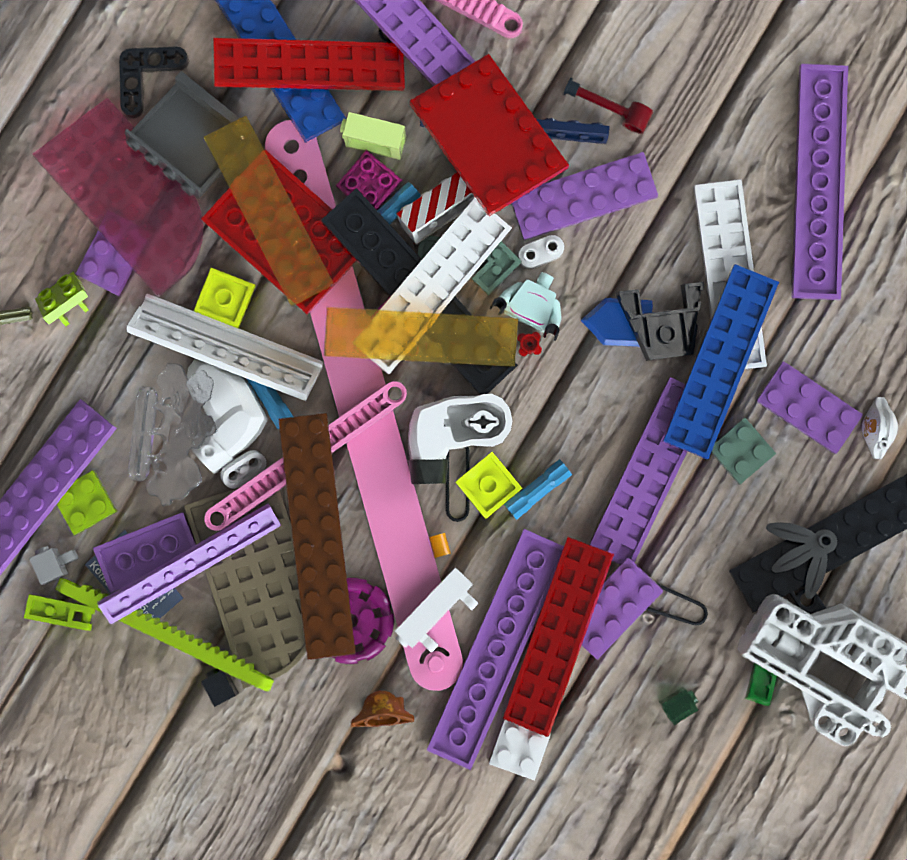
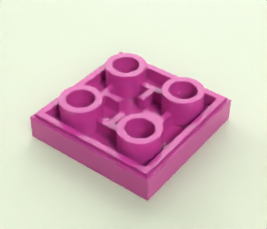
(371, 179)

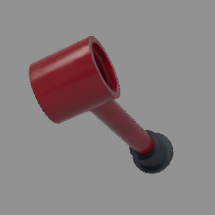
(635, 117)

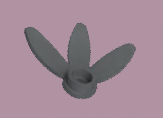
(812, 548)

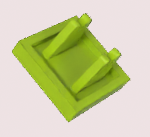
(61, 297)

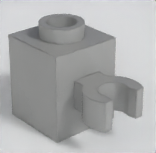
(50, 564)

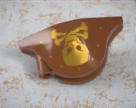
(382, 709)

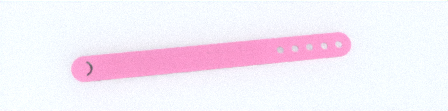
(378, 455)

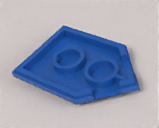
(610, 323)

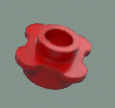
(524, 348)

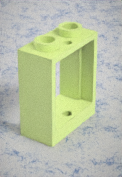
(373, 135)

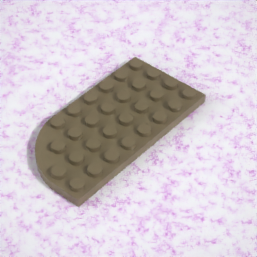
(256, 590)

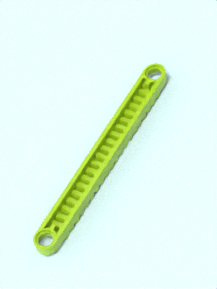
(172, 636)

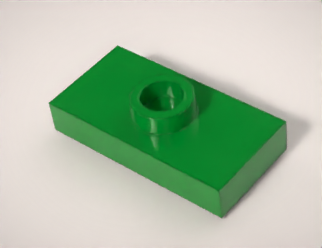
(760, 685)

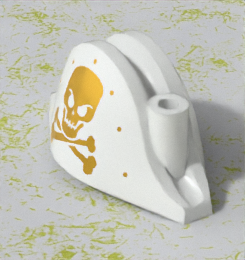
(879, 427)

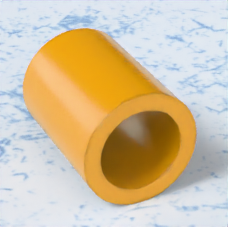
(439, 545)

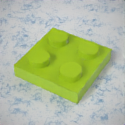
(85, 503)

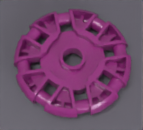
(367, 620)

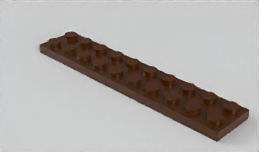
(317, 536)

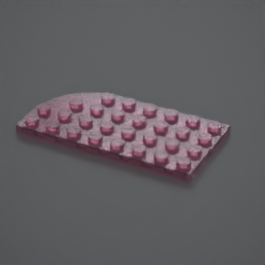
(126, 197)

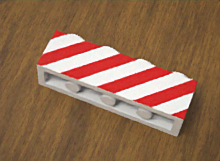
(435, 208)

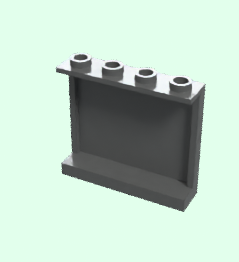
(175, 134)

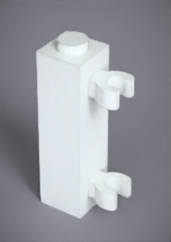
(433, 609)

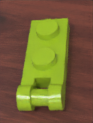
(58, 612)

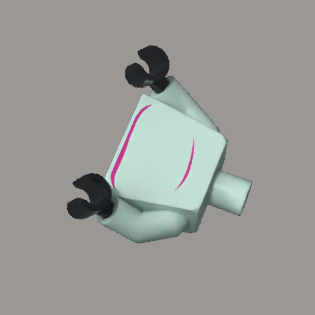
(532, 304)

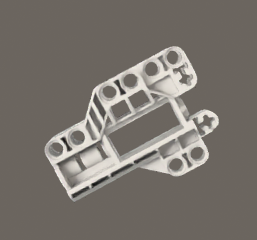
(834, 633)

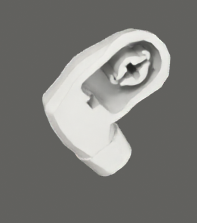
(235, 413)

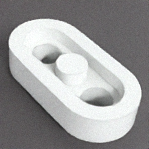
(541, 251)
(243, 470)

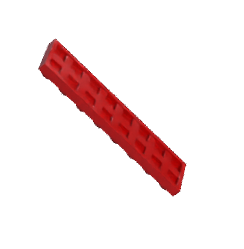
(308, 64)
(558, 636)

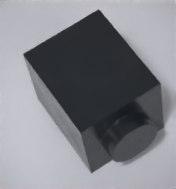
(219, 686)

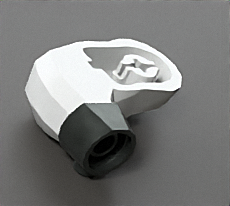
(453, 425)

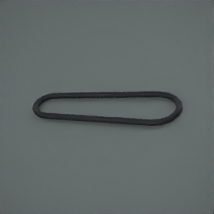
(679, 618)

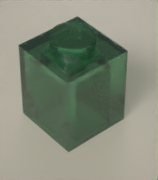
(679, 705)

